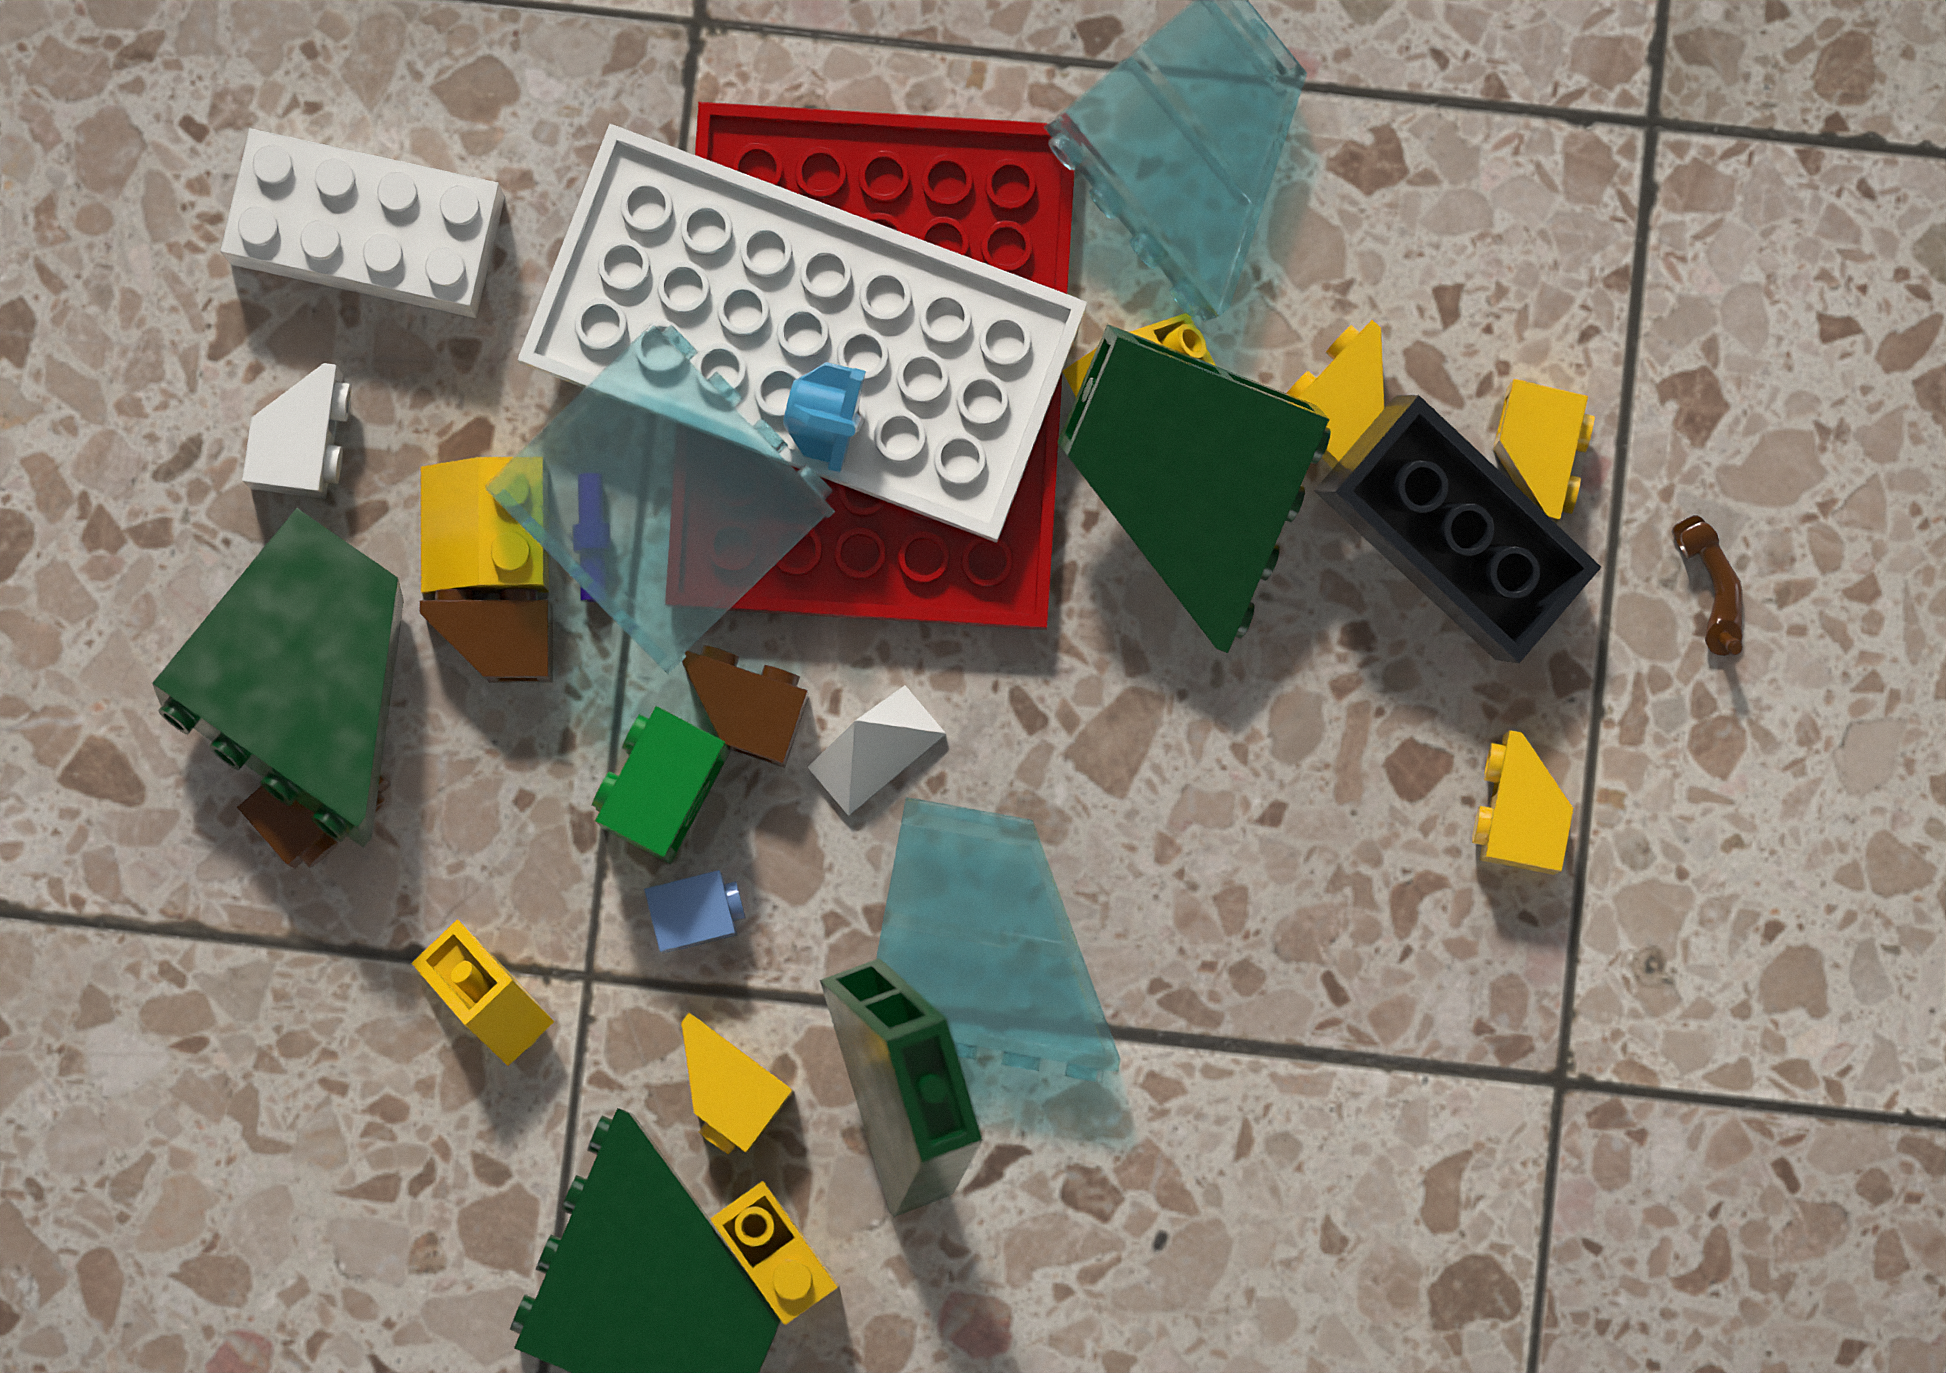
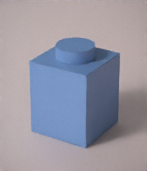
(694, 911)

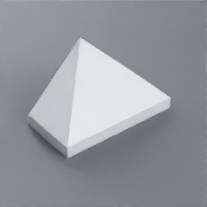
(876, 749)

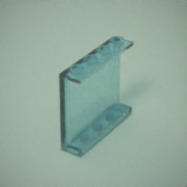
(661, 494)

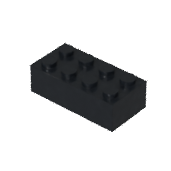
(1457, 528)

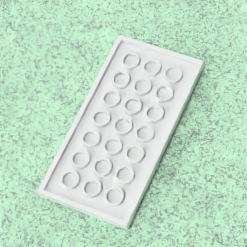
(784, 283)

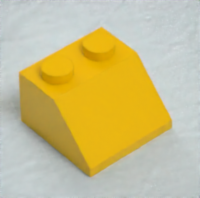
(470, 536)

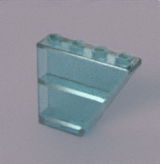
(1188, 144)
(990, 941)

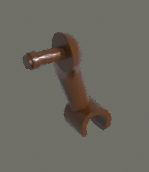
(1725, 621)

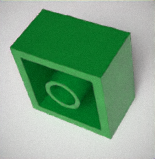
(660, 784)

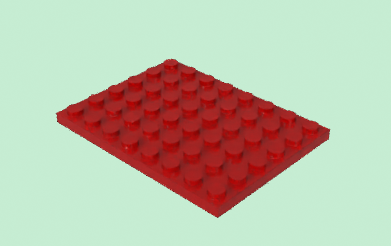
(974, 191)

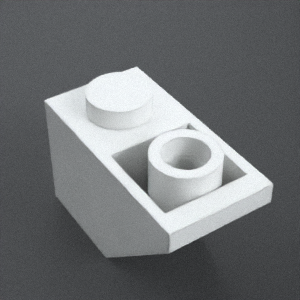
(295, 435)

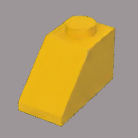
(482, 993)
(729, 1088)

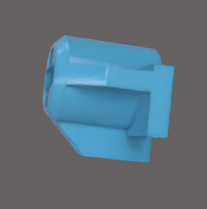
(824, 412)

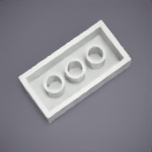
(362, 223)

